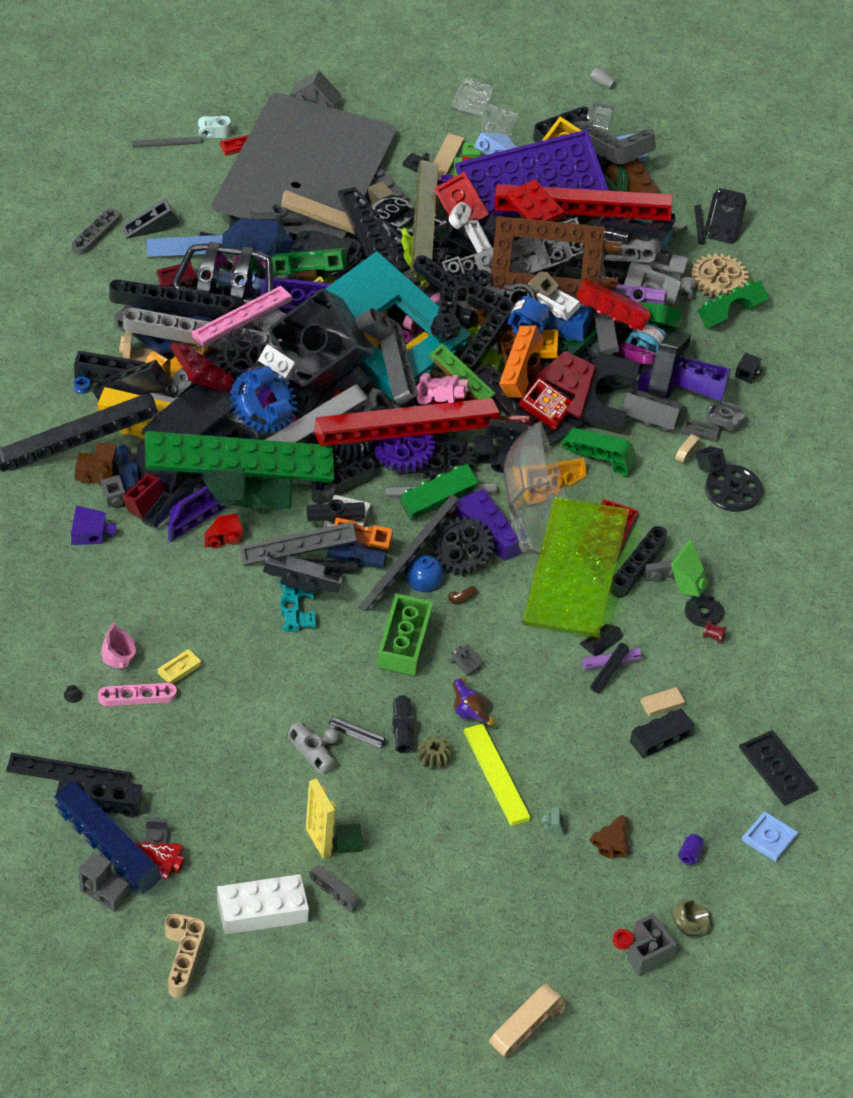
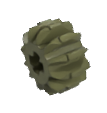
(434, 752)

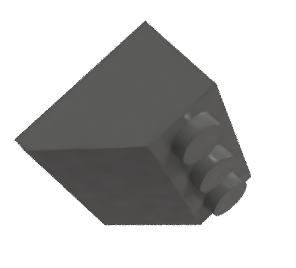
(652, 409)

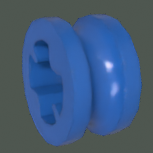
(81, 380)

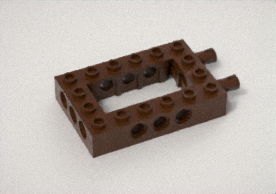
(525, 228)

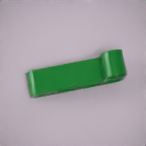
(602, 447)

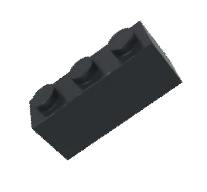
(661, 733)

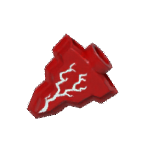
(165, 856)

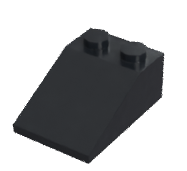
(319, 241)

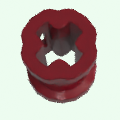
(714, 631)

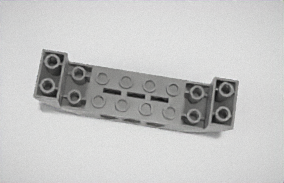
(527, 257)

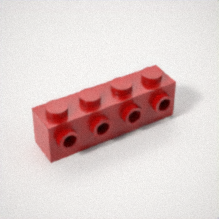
(611, 303)

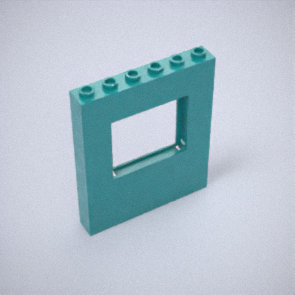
(376, 285)

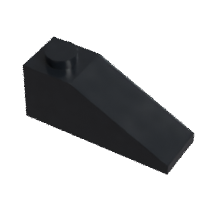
(153, 220)

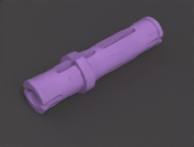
(600, 660)

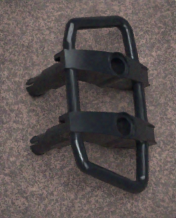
(215, 260)

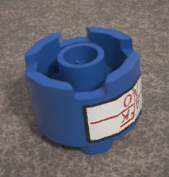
(529, 313)

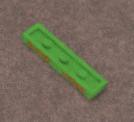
(453, 366)

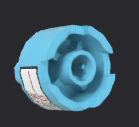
(648, 338)

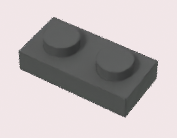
(658, 571)

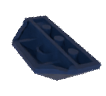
(259, 234)

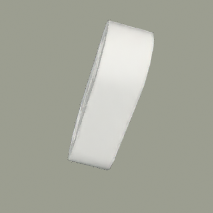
(459, 215)

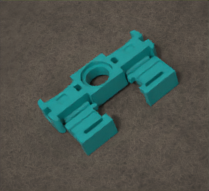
(292, 615)

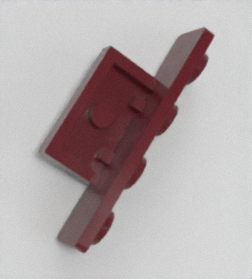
(167, 275)

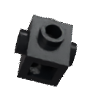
(445, 327)

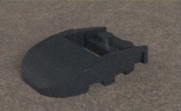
(399, 213)
(657, 230)

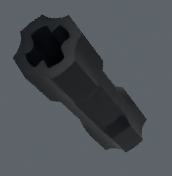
(499, 458)

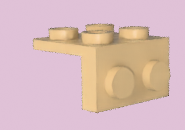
(132, 352)

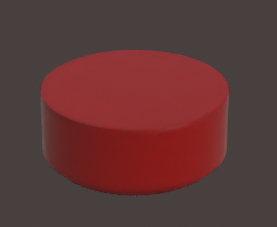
(622, 939)

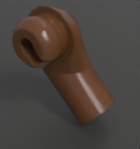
(459, 597)

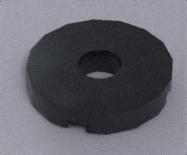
(704, 601)

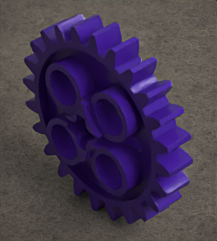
(405, 452)

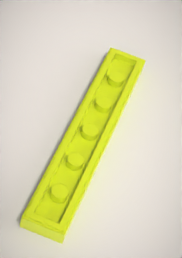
(496, 774)

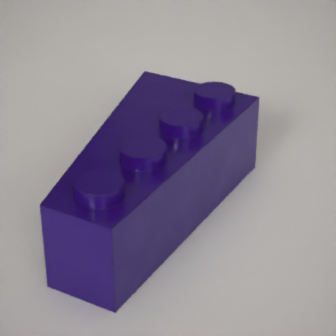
(701, 377)
(483, 507)

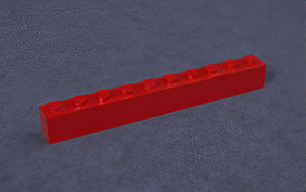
(600, 202)
(404, 422)

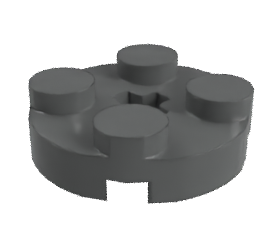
(725, 415)

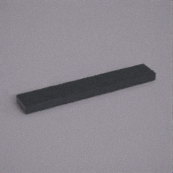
(53, 769)

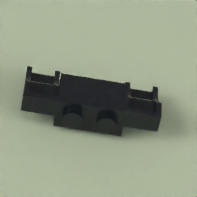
(302, 574)

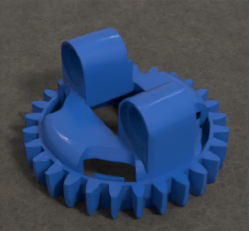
(276, 414)

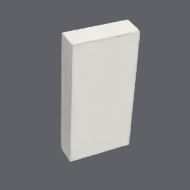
(477, 235)

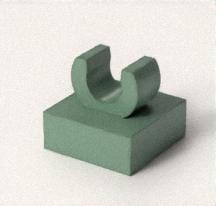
(554, 821)

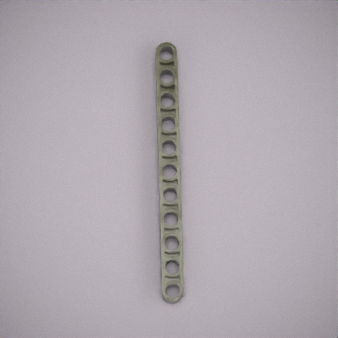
(424, 212)

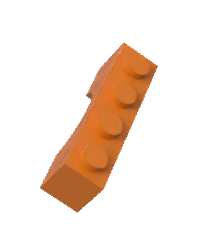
(514, 377)

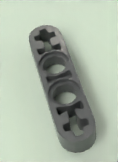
(96, 232)

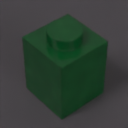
(347, 838)

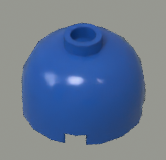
(425, 573)

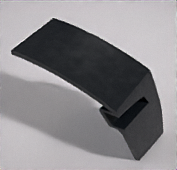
(195, 412)

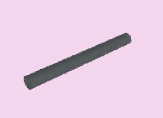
(164, 142)

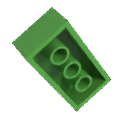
(405, 634)

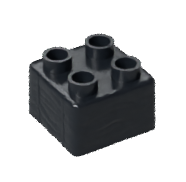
(321, 340)

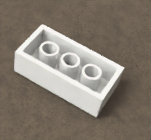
(262, 904)

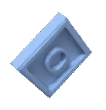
(770, 836)

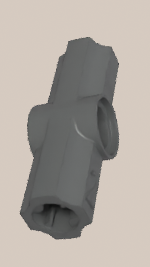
(279, 214)

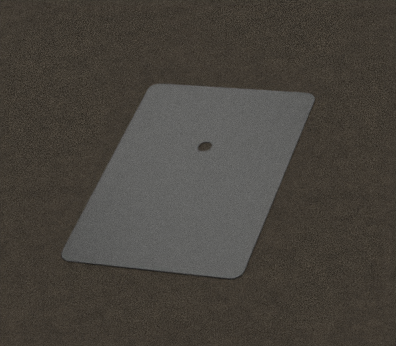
(308, 146)

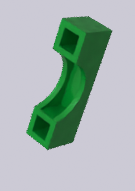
(308, 260)
(717, 311)

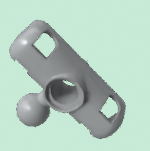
(306, 740)

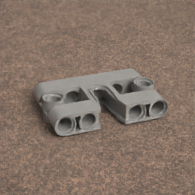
(643, 250)
(660, 274)

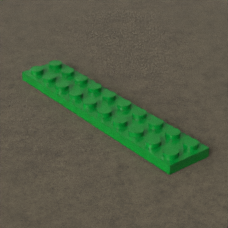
(258, 457)

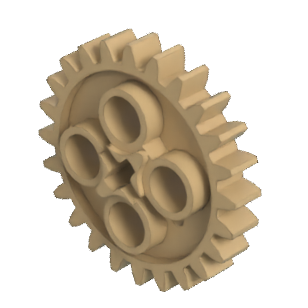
(719, 274)

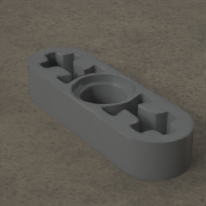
(333, 886)

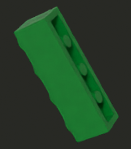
(436, 492)

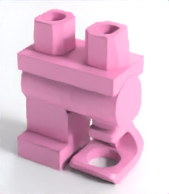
(441, 389)

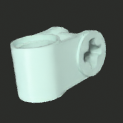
(216, 127)

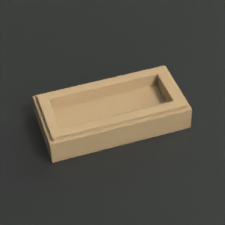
(662, 701)

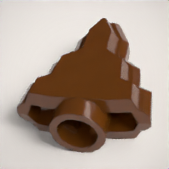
(613, 839)

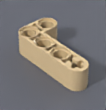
(184, 958)
(527, 1019)

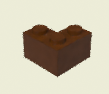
(96, 466)

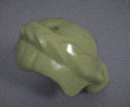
(691, 917)

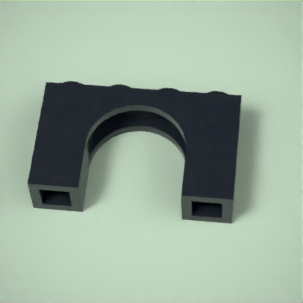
(608, 370)

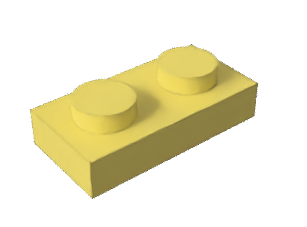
(179, 667)

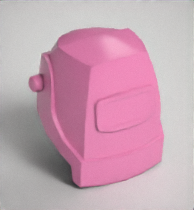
(117, 648)

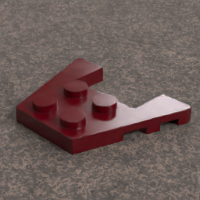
(571, 376)

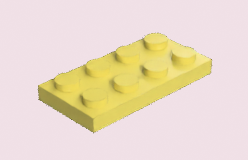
(320, 818)

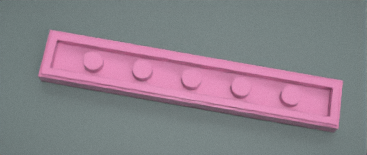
(241, 316)

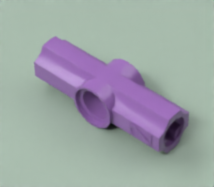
(649, 295)

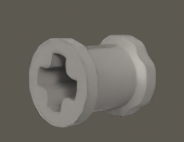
(686, 289)

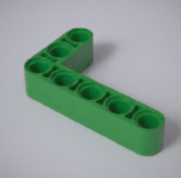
(663, 315)

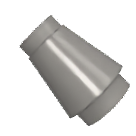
(601, 77)

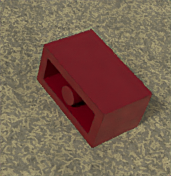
(143, 495)

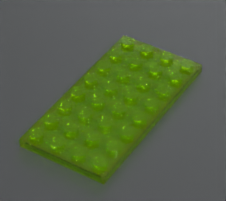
(576, 567)

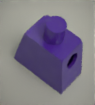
(90, 526)

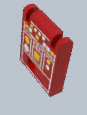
(549, 405)

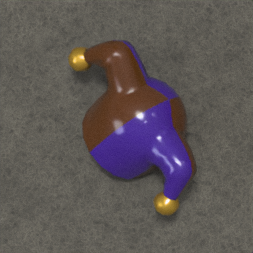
(471, 703)

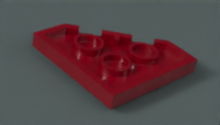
(200, 369)

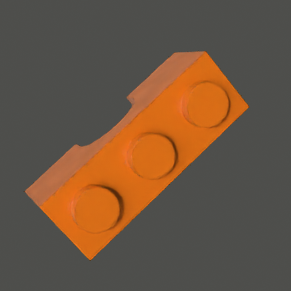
(373, 537)

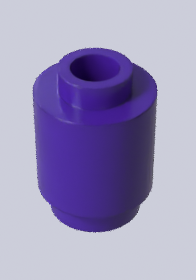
(691, 849)

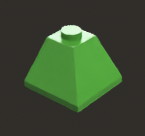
(689, 571)

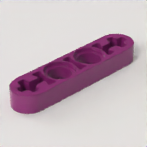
(635, 353)

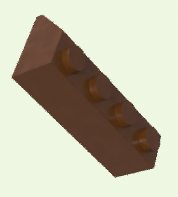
(638, 177)

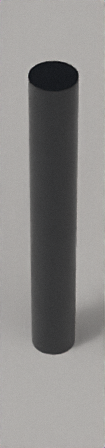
(699, 224)

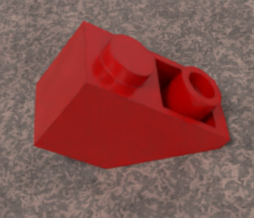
(223, 531)

